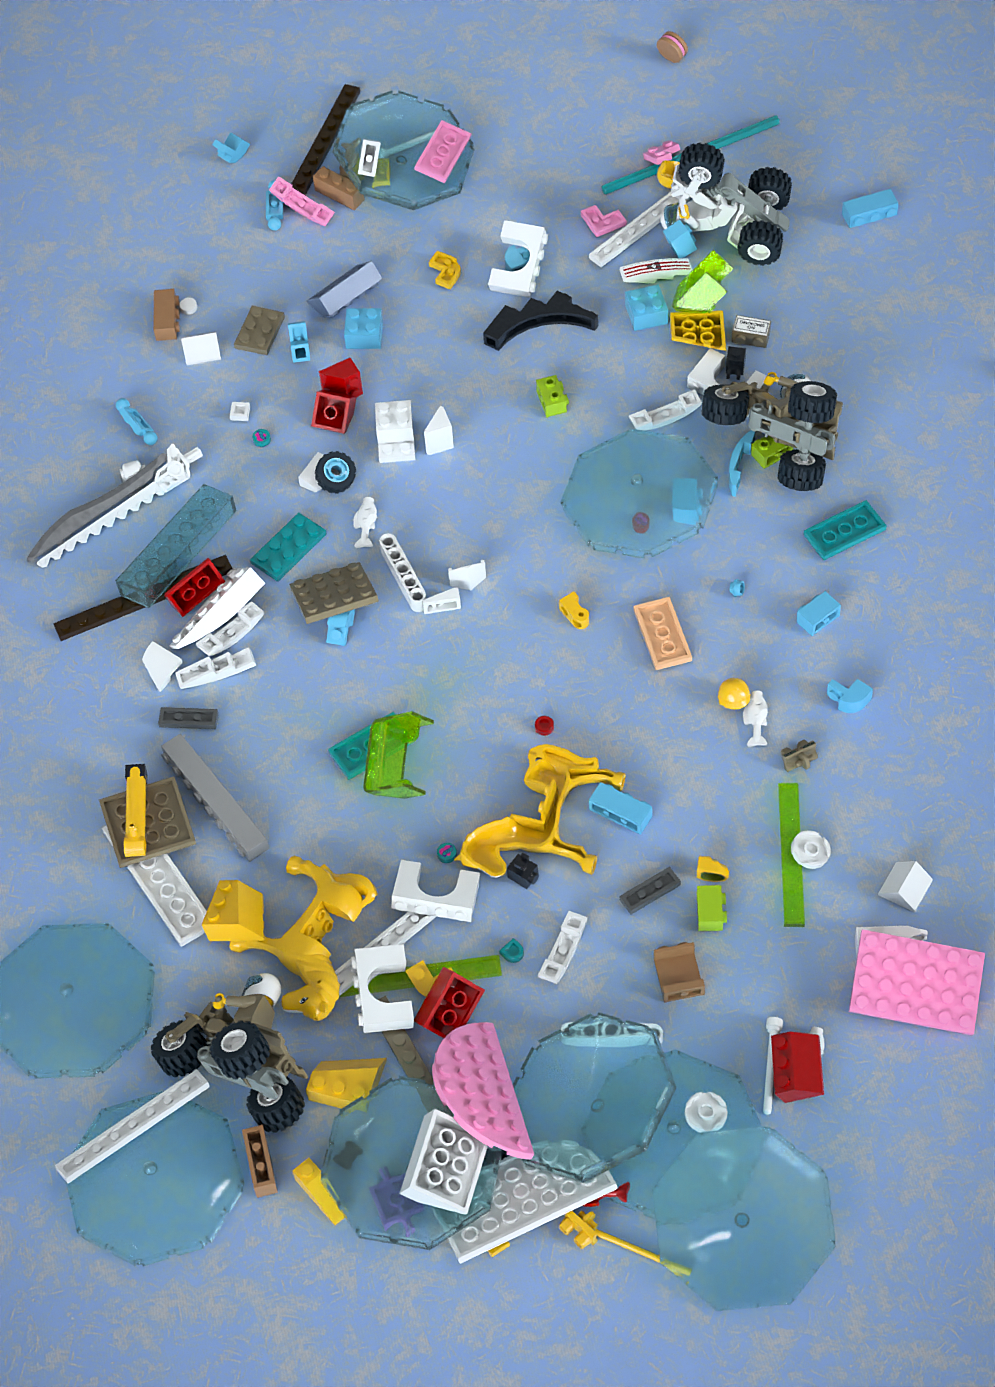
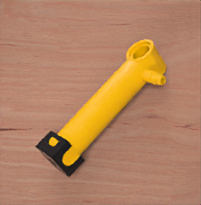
(136, 782)

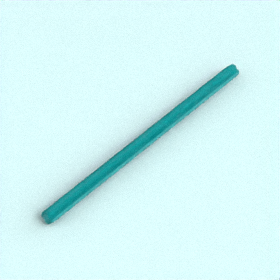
(718, 143)

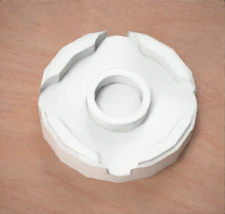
(810, 849)
(706, 1112)

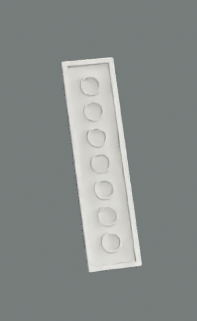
(169, 896)

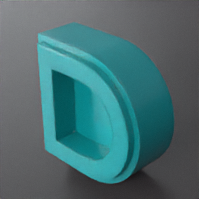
(512, 951)

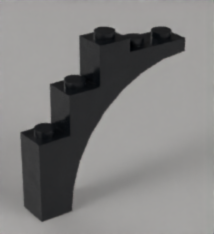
(535, 314)

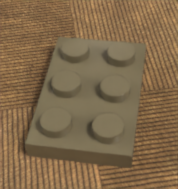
(259, 330)

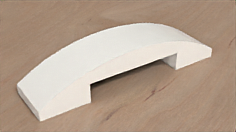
(667, 414)
(232, 632)
(564, 948)

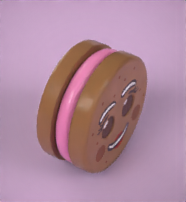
(672, 47)

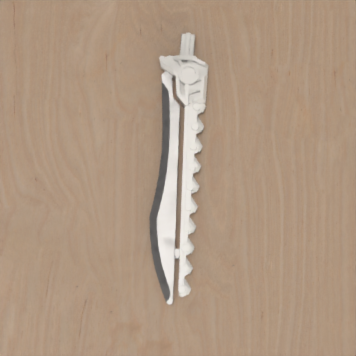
(166, 478)

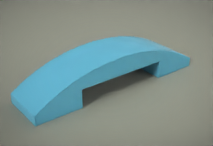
(742, 446)

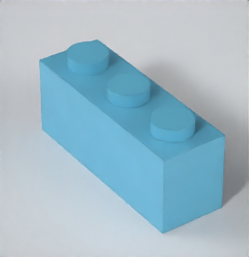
(870, 208)
(620, 808)

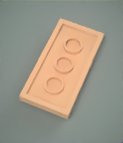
(662, 633)

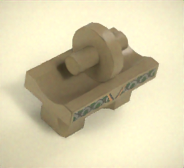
(799, 756)

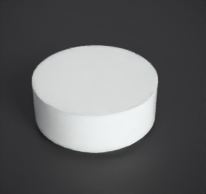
(188, 306)

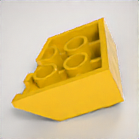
(699, 329)
(235, 913)
(344, 1081)

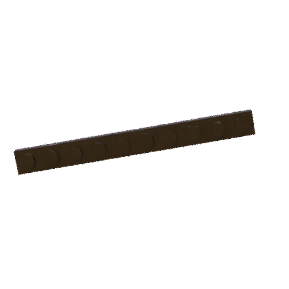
(324, 139)
(119, 607)

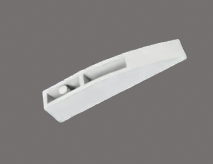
(220, 605)

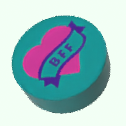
(261, 437)
(446, 852)

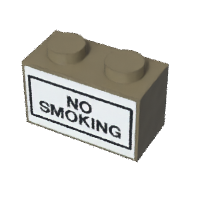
(751, 331)

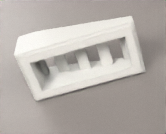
(443, 601)

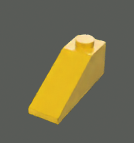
(309, 1178)

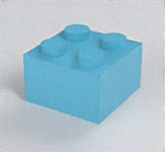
(646, 307)
(363, 328)

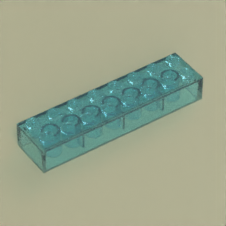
(176, 545)

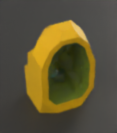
(711, 870)

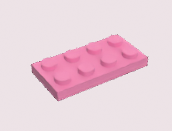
(442, 151)

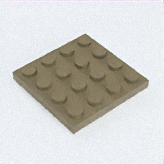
(333, 592)
(165, 821)

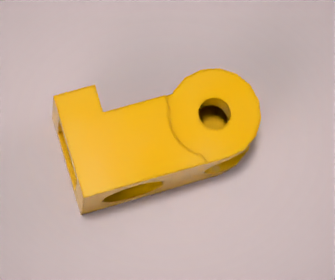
(573, 611)

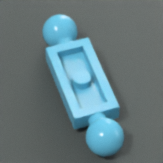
(274, 209)
(136, 421)

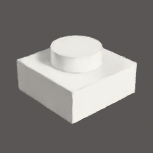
(240, 411)

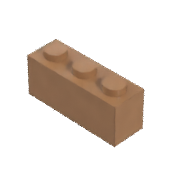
(337, 188)
(166, 314)
(259, 1161)

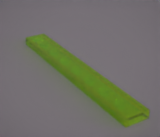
(791, 870)
(468, 968)

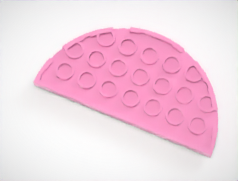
(479, 1090)

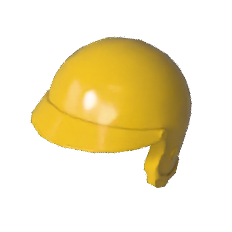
(666, 172)
(734, 693)

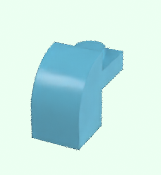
(232, 149)
(516, 258)
(299, 341)
(339, 627)
(850, 699)

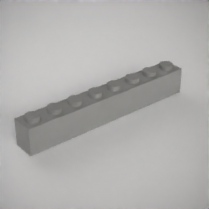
(215, 798)

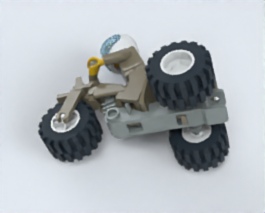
(801, 419)
(239, 1051)

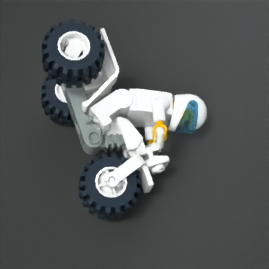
(753, 208)

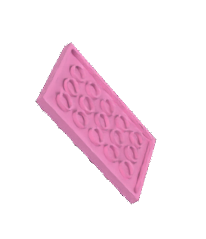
(917, 982)

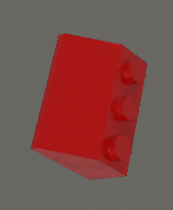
(194, 587)
(448, 1003)
(797, 1066)

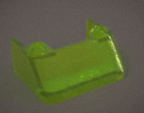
(702, 286)
(388, 755)

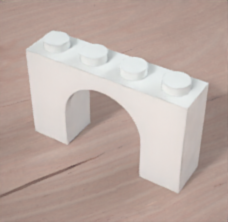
(520, 281)
(708, 369)
(411, 898)
(374, 1014)

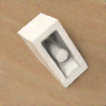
(368, 157)

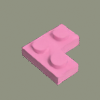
(663, 152)
(602, 224)

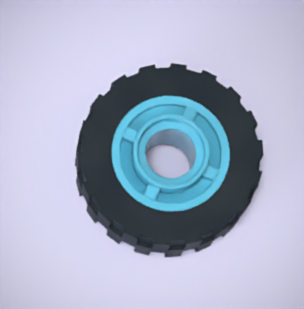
(342, 464)

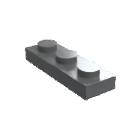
(188, 718)
(650, 890)

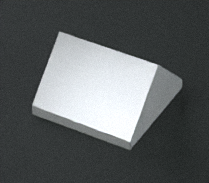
(201, 348)
(438, 433)
(906, 885)

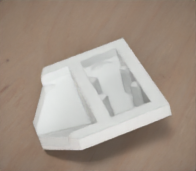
(467, 576)

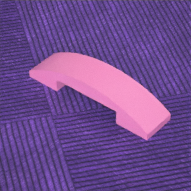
(300, 203)

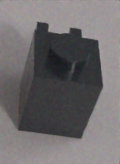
(735, 361)
(523, 871)

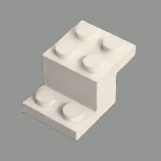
(395, 431)

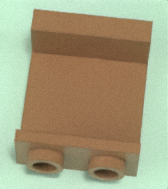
(678, 972)

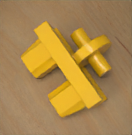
(583, 1224)

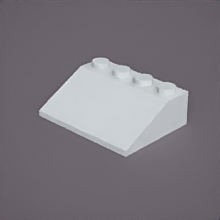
(443, 1164)

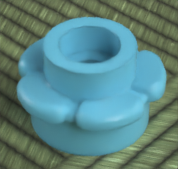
(737, 587)

